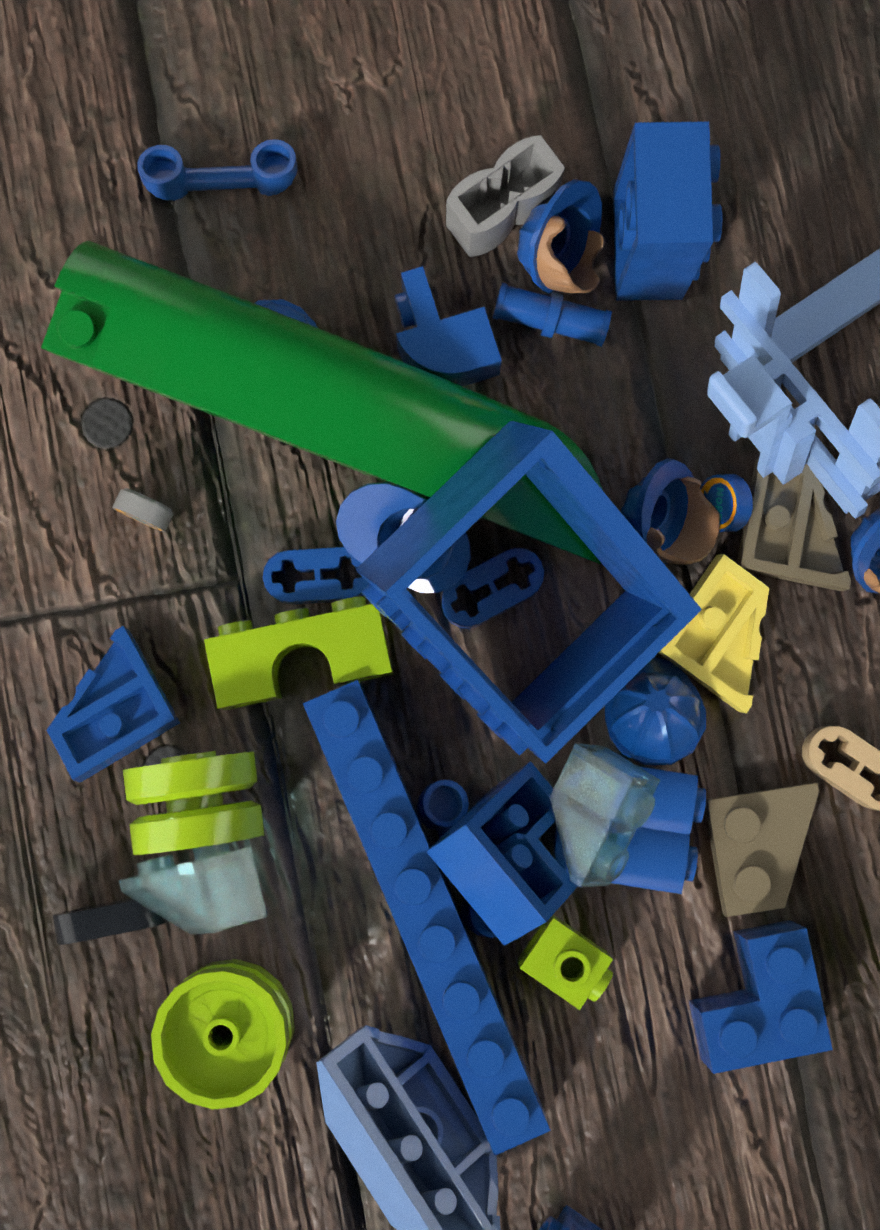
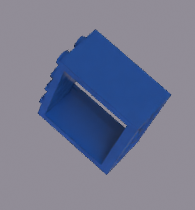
(601, 658)

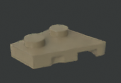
(791, 533)
(758, 845)

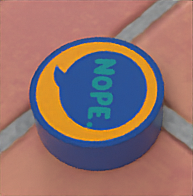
(730, 498)

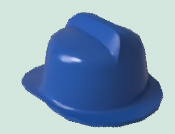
(376, 512)

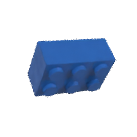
(665, 210)

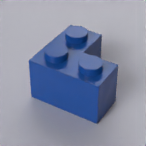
(498, 856)
(775, 1014)

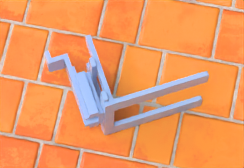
(762, 360)

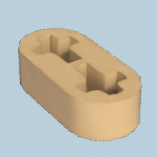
(838, 775)

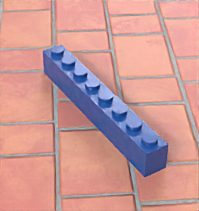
(427, 918)

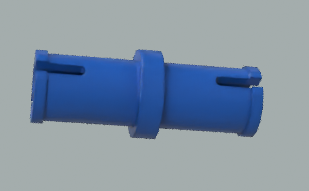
(552, 314)

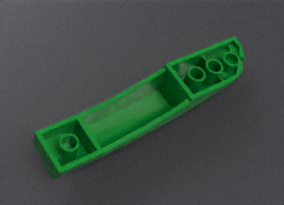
(289, 382)

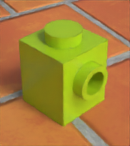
(566, 962)

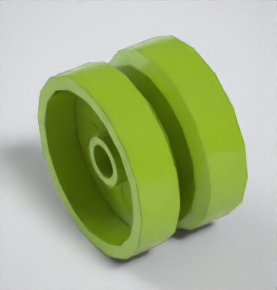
(194, 802)
(228, 1069)

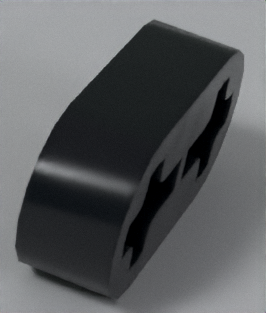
(104, 921)

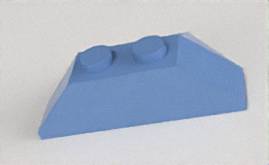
(409, 1133)

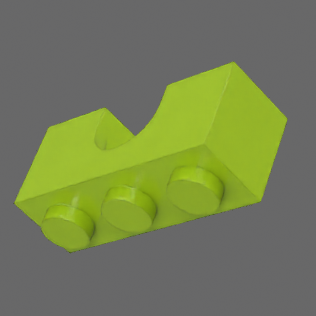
(247, 660)

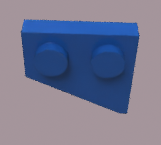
(111, 711)

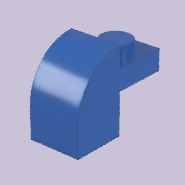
(450, 348)

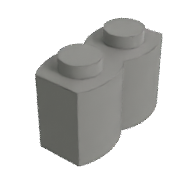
(497, 198)

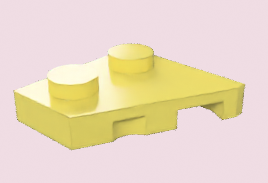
(725, 635)

